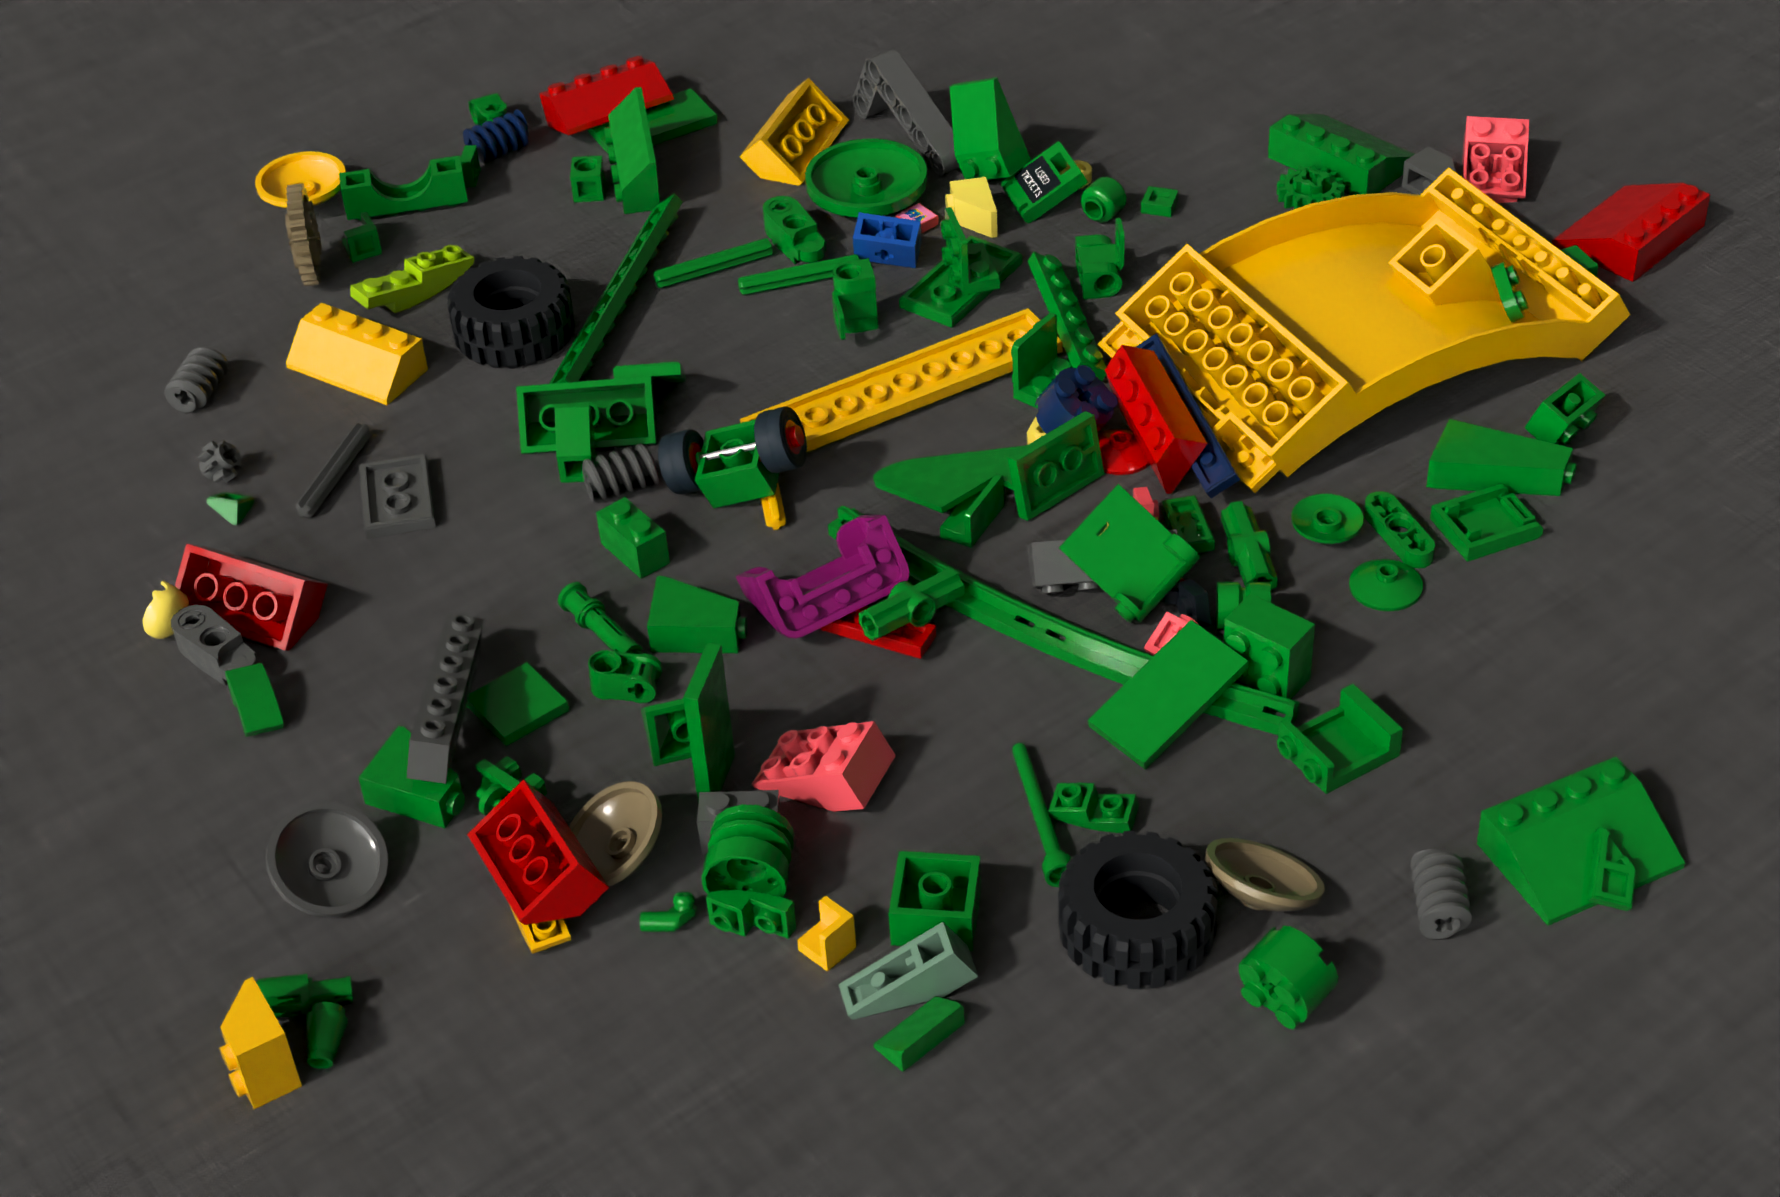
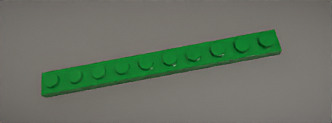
(617, 291)

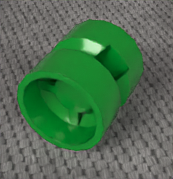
(1232, 594)

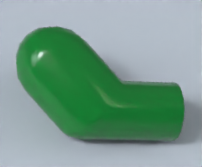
(672, 918)

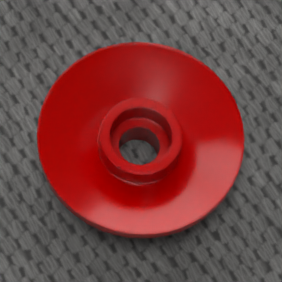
(1121, 452)

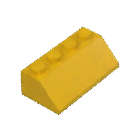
(794, 135)
(356, 354)

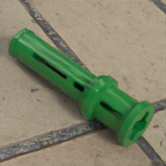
(591, 615)

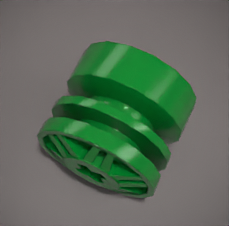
(749, 851)

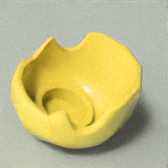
(162, 609)

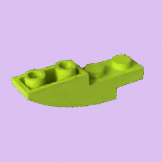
(420, 280)

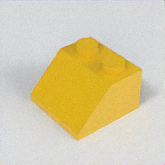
(257, 1049)

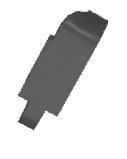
(210, 642)

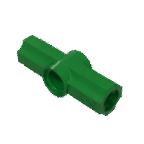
(1247, 544)
(911, 604)

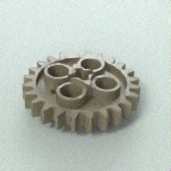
(303, 234)

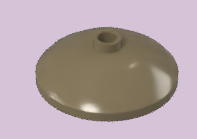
(619, 829)
(1263, 875)

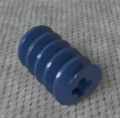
(498, 134)

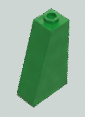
(1481, 457)

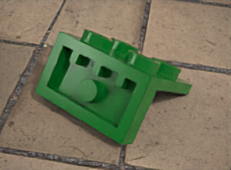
(969, 262)
(1036, 360)

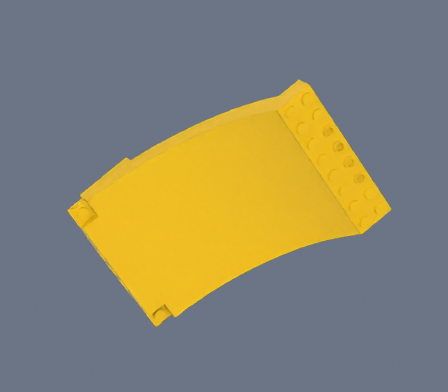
(1353, 309)

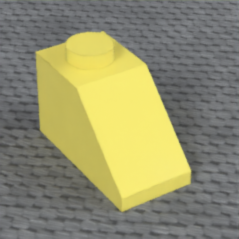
(973, 205)

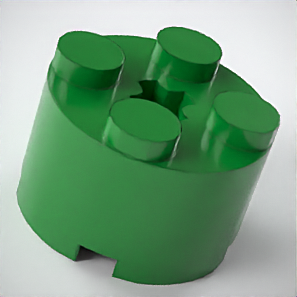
(1287, 975)

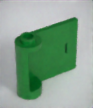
(1132, 558)

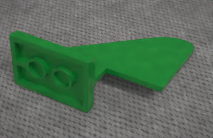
(1036, 472)

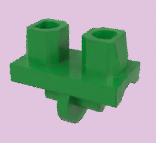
(500, 780)

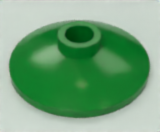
(1327, 518)
(1386, 585)

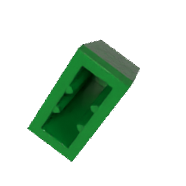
(690, 618)
(388, 788)

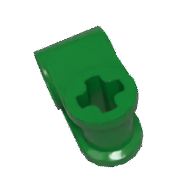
(487, 108)
(621, 677)

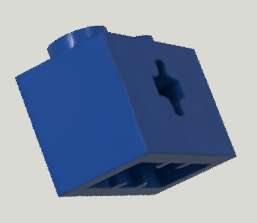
(887, 240)

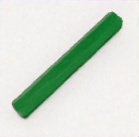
(713, 263)
(791, 275)

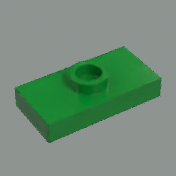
(1188, 519)

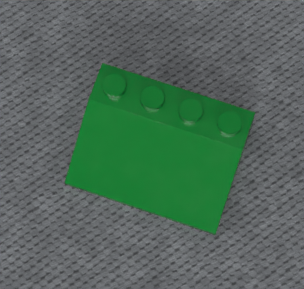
(1356, 156)
(1548, 837)

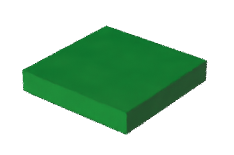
(660, 372)
(517, 703)

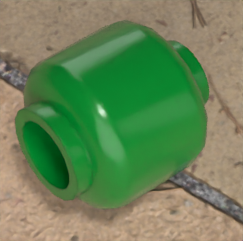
(1103, 199)

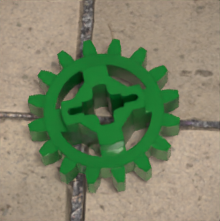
(1308, 186)

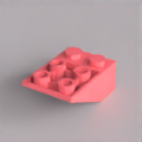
(1493, 151)
(828, 765)

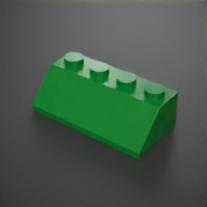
(632, 155)
(620, 412)

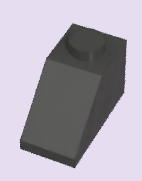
(1424, 169)

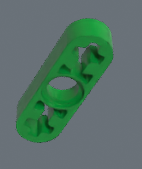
(1400, 542)

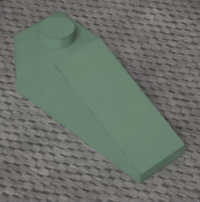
(911, 974)

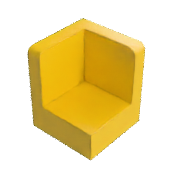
(831, 937)

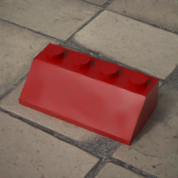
(592, 98)
(1155, 414)
(250, 595)
(536, 858)

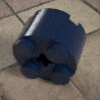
(1070, 395)

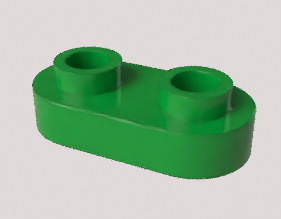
(1512, 300)

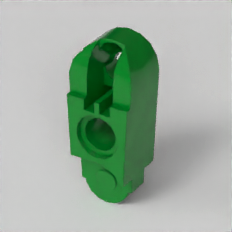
(793, 230)

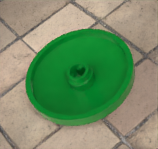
(866, 177)

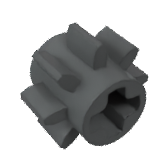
(219, 461)

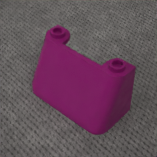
(863, 574)

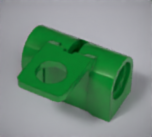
(1100, 263)
(854, 297)

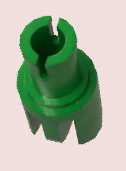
(298, 993)

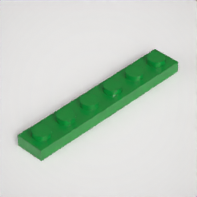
(1071, 322)

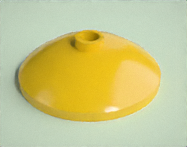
(314, 169)

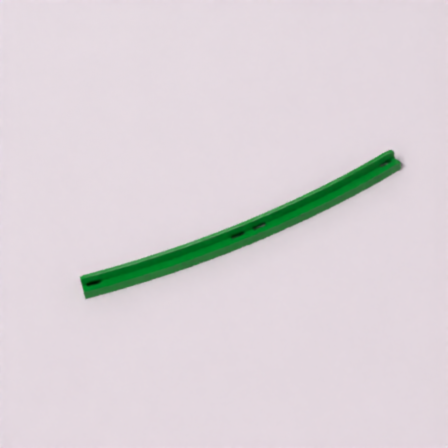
(1081, 647)

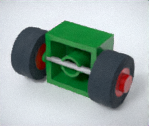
(734, 460)

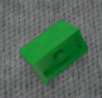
(974, 514)

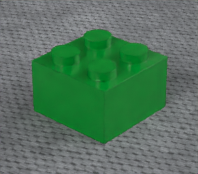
(1273, 643)
(933, 891)

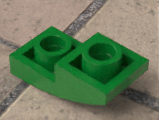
(254, 699)
(1084, 807)
(741, 910)

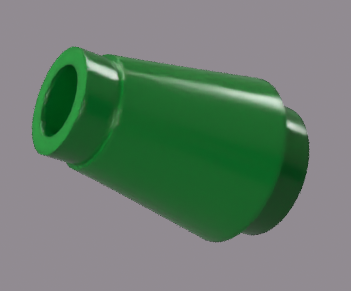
(324, 1033)

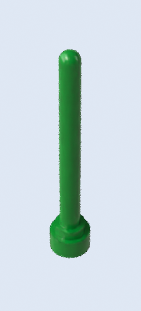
(1055, 859)

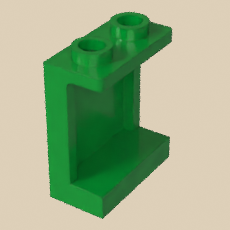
(1341, 741)

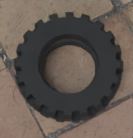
(511, 312)
(1134, 949)

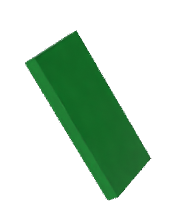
(670, 119)
(943, 301)
(1168, 694)
(709, 721)

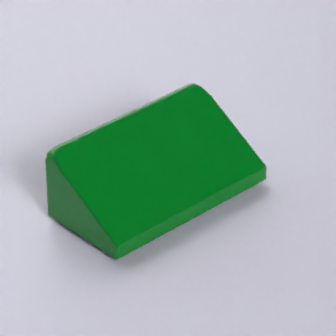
(921, 1032)

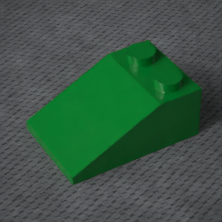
(985, 131)

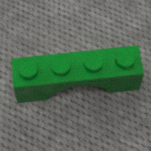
(438, 186)

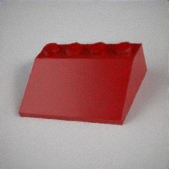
(1638, 226)

